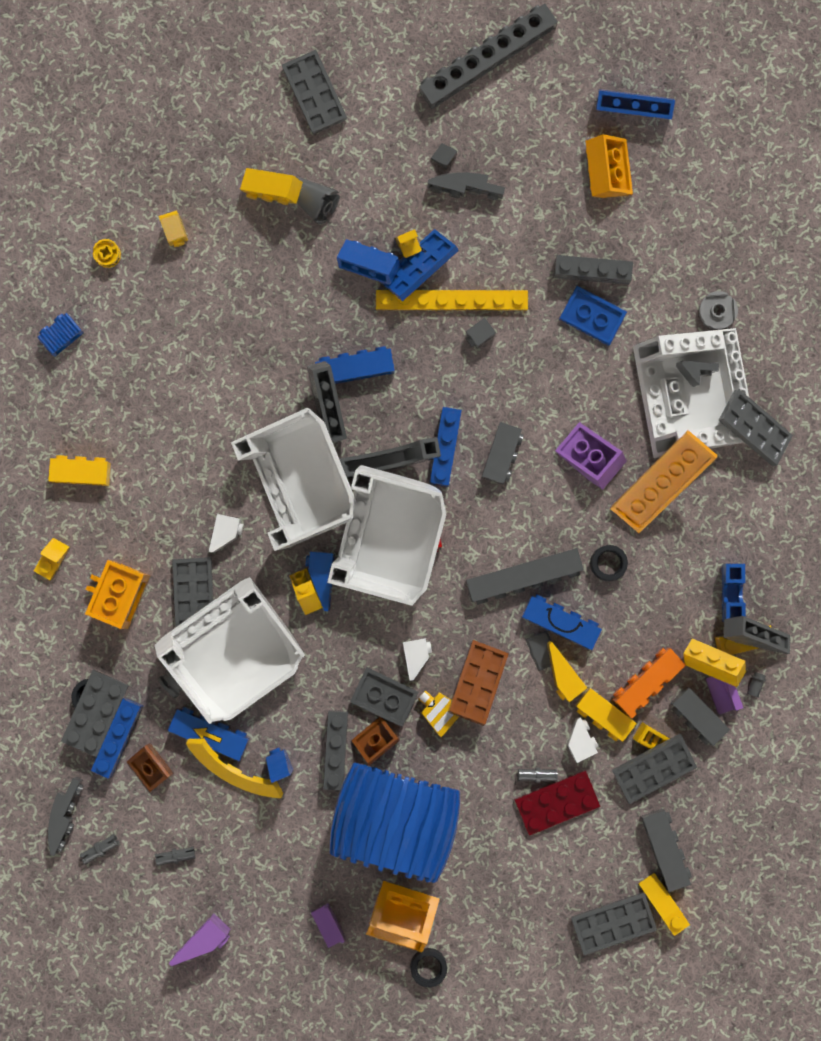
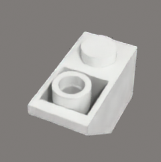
(579, 741)

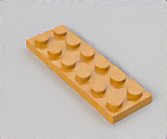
(663, 481)

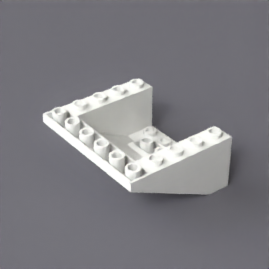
(673, 403)

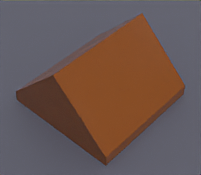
(375, 740)
(149, 767)

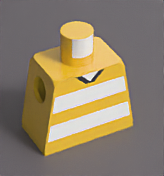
(437, 712)

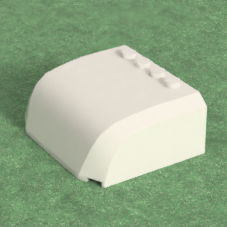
(299, 477)
(391, 538)
(230, 652)

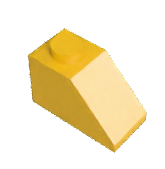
(173, 228)

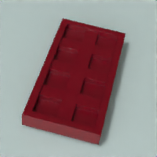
(557, 802)

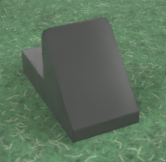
(693, 370)

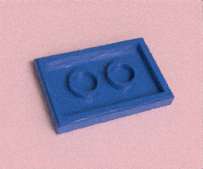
(592, 315)

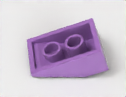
(591, 455)
(208, 937)

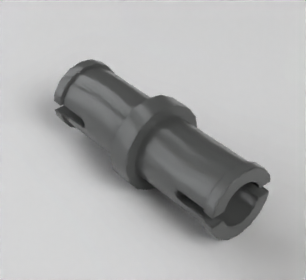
(537, 775)
(100, 849)
(175, 856)

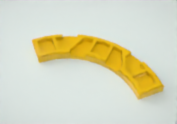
(231, 774)

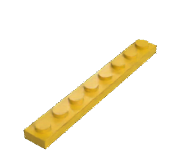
(454, 300)

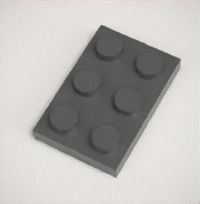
(384, 696)

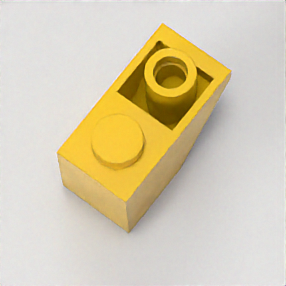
(305, 591)

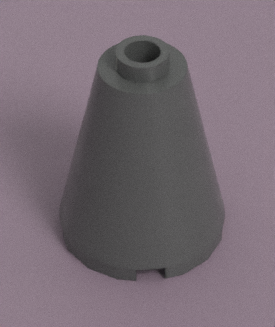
(317, 200)

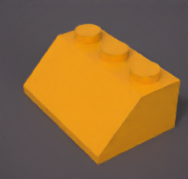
(608, 166)

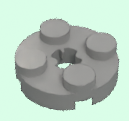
(709, 303)

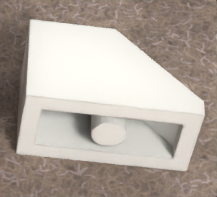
(225, 532)
(416, 655)

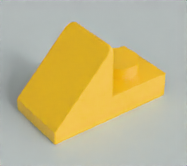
(408, 243)
(51, 558)

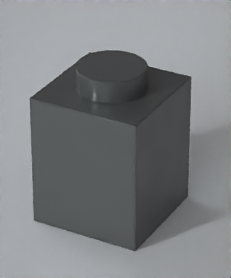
(480, 333)

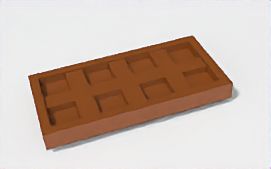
(478, 682)

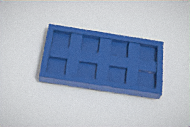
(419, 267)

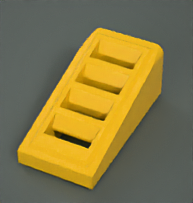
(644, 734)

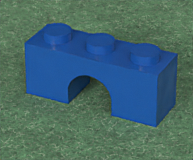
(732, 591)

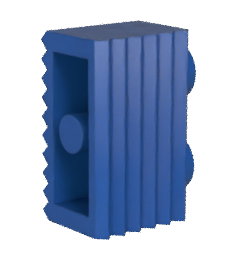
(60, 334)

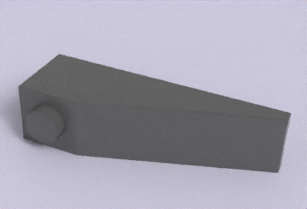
(755, 634)

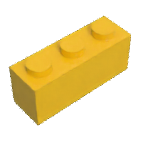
(271, 186)
(79, 470)
(714, 662)
(605, 715)

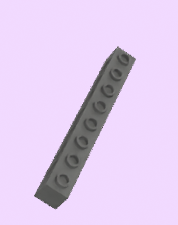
(537, 14)

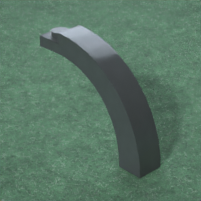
(394, 458)

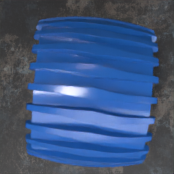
(394, 822)

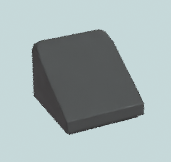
(444, 155)

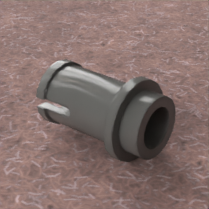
(756, 684)

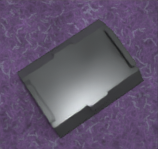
(539, 650)

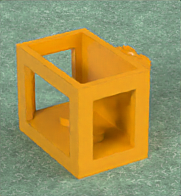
(116, 594)
(402, 916)

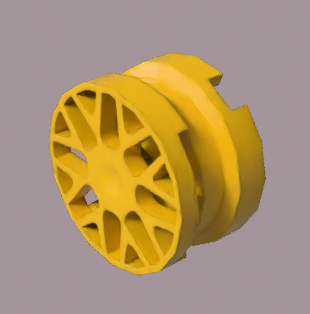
(106, 253)

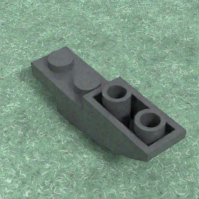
(458, 183)
(59, 821)

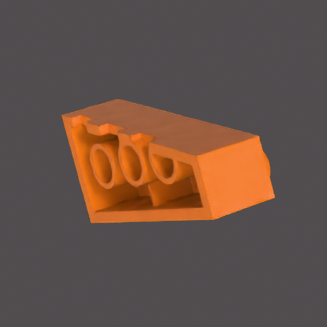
(648, 682)

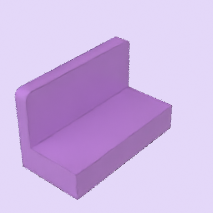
(724, 695)
(328, 925)

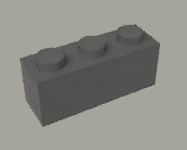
(502, 453)
(699, 717)

